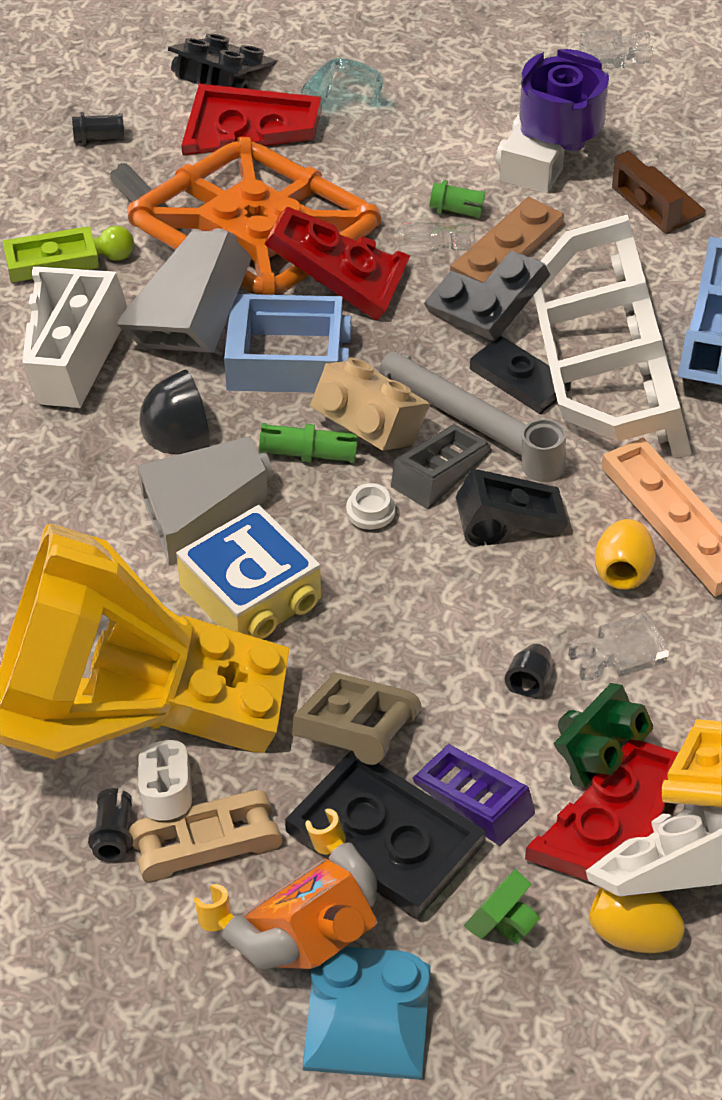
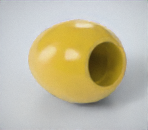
(625, 554)
(637, 921)

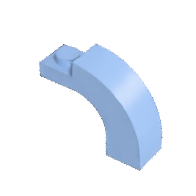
(703, 340)

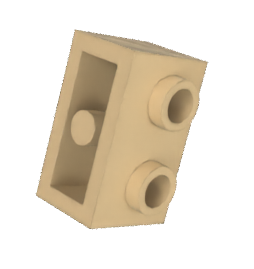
(369, 404)

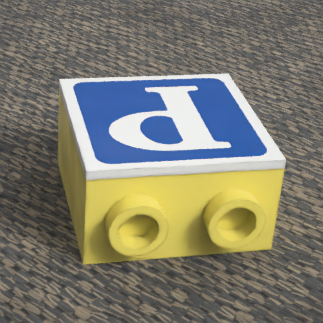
(250, 574)

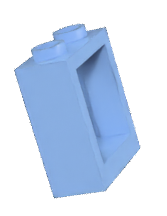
(282, 316)

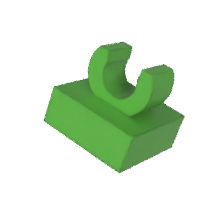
(505, 911)

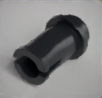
(97, 128)
(110, 836)

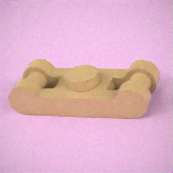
(205, 834)

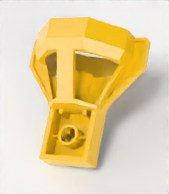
(144, 667)

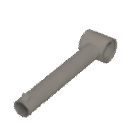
(539, 441)

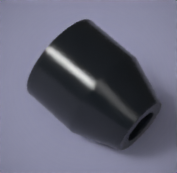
(532, 664)

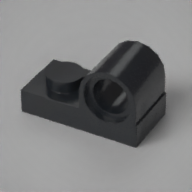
(496, 504)

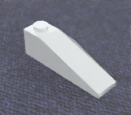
(675, 856)

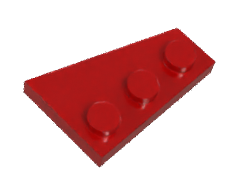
(266, 117)
(343, 265)

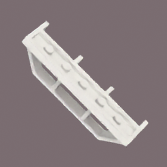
(644, 349)

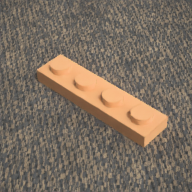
(669, 508)

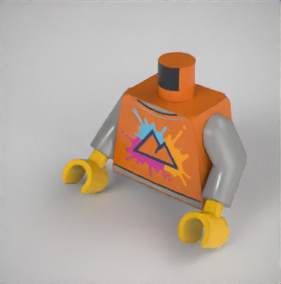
(307, 916)

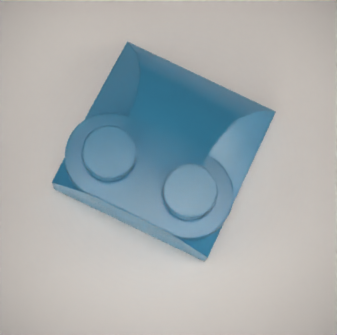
(368, 1014)

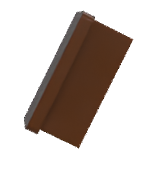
(654, 194)

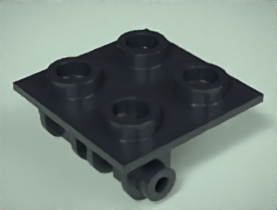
(217, 61)

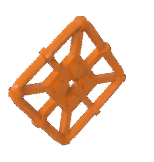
(249, 208)

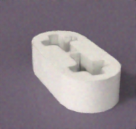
(164, 780)

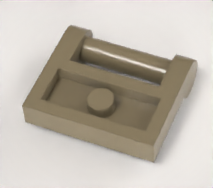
(342, 706)

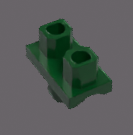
(594, 737)

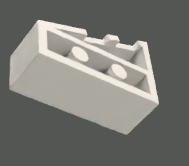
(70, 332)

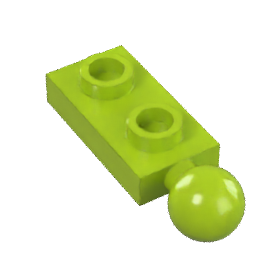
(65, 250)

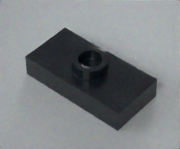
(516, 373)

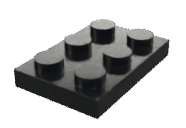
(397, 829)

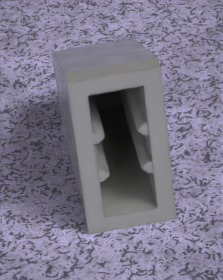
(189, 295)
(202, 491)

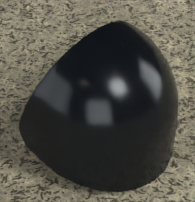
(174, 416)

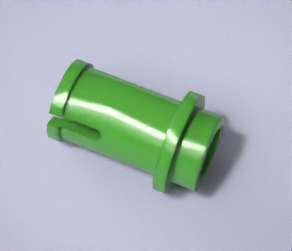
(453, 199)

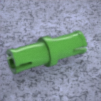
(307, 442)

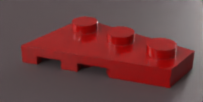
(607, 812)

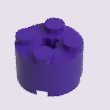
(563, 98)

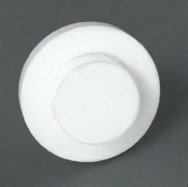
(370, 506)

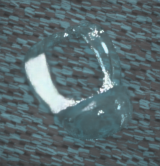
(321, 81)

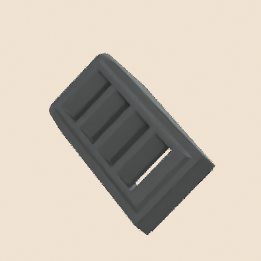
(427, 486)

